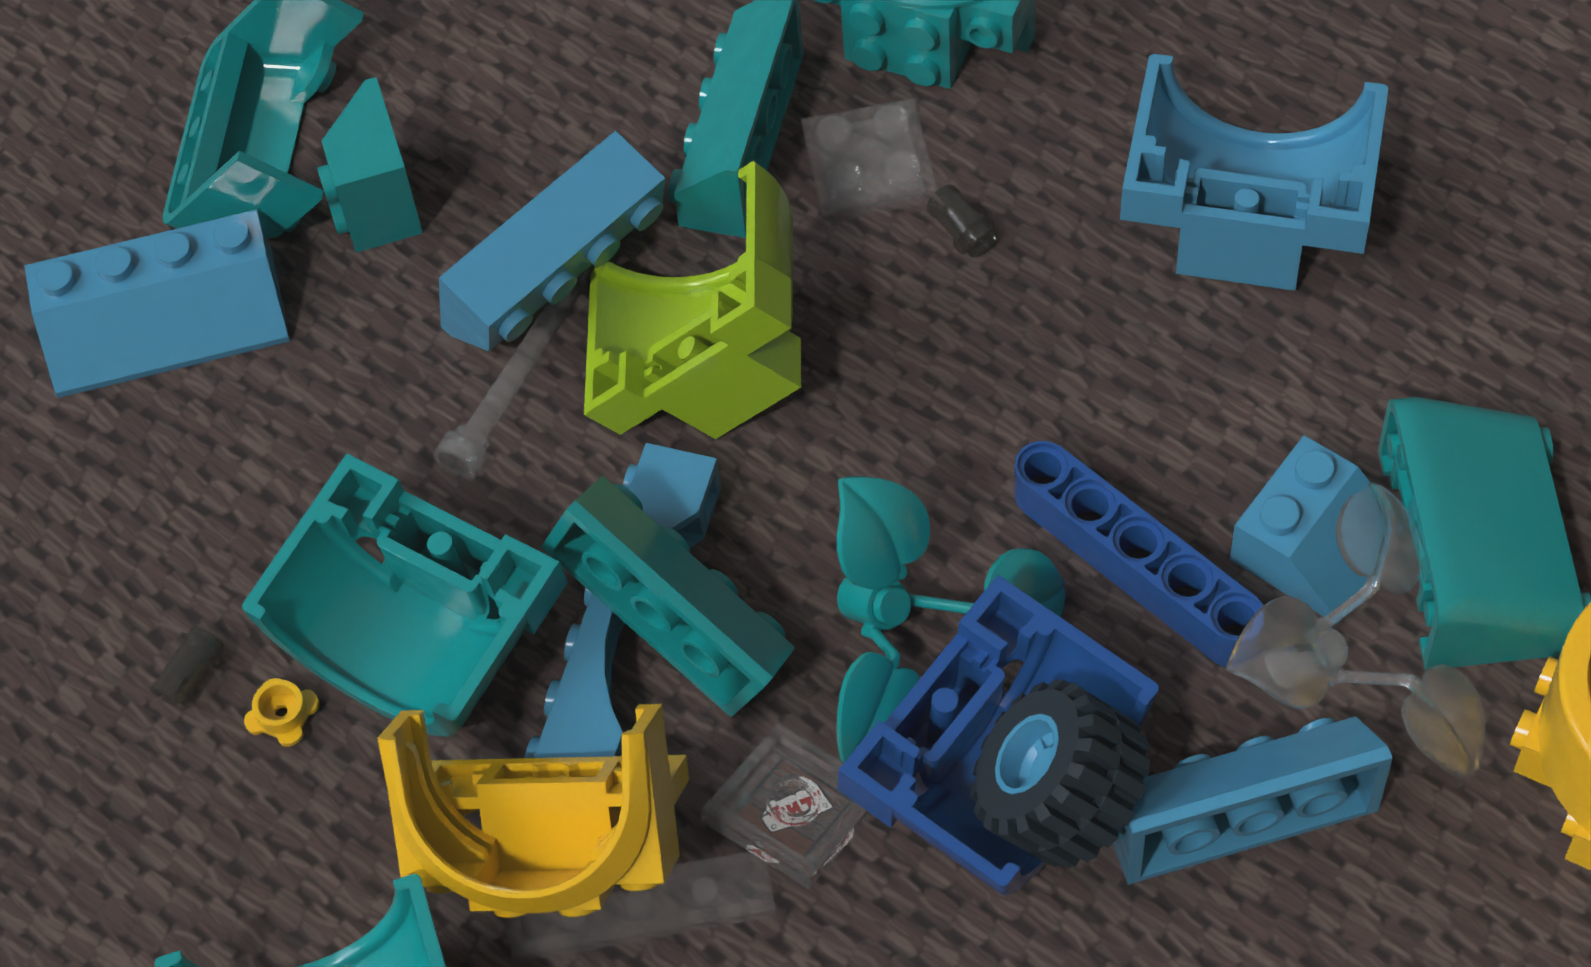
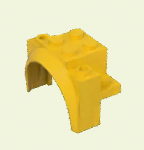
(551, 827)

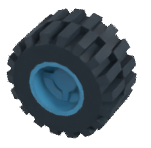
(1060, 774)

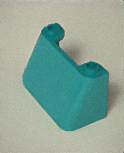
(1489, 531)

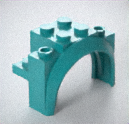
(931, 36)

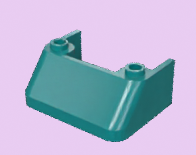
(250, 113)

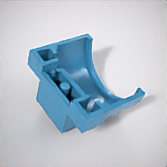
(1250, 194)

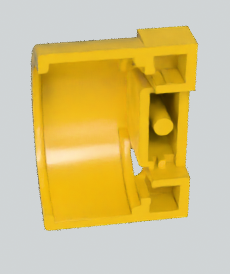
(1558, 738)

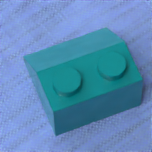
(367, 174)

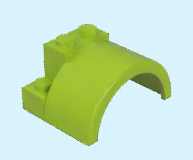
(702, 343)

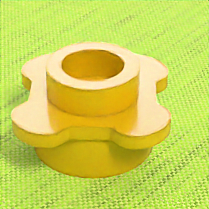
(275, 695)

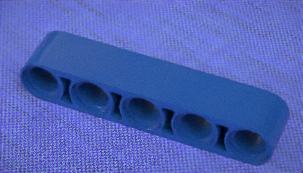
(1128, 528)

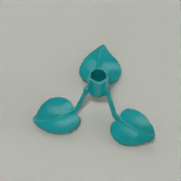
(876, 536)

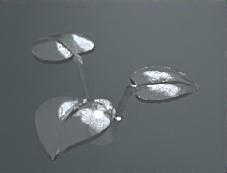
(1299, 656)

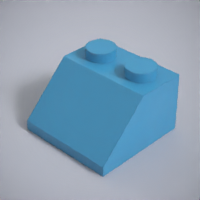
(1292, 524)

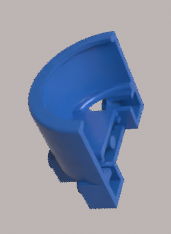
(925, 752)

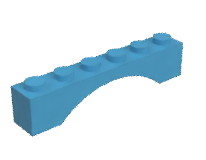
(675, 492)

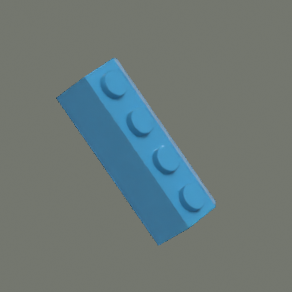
(550, 244)
(157, 303)
(1254, 796)

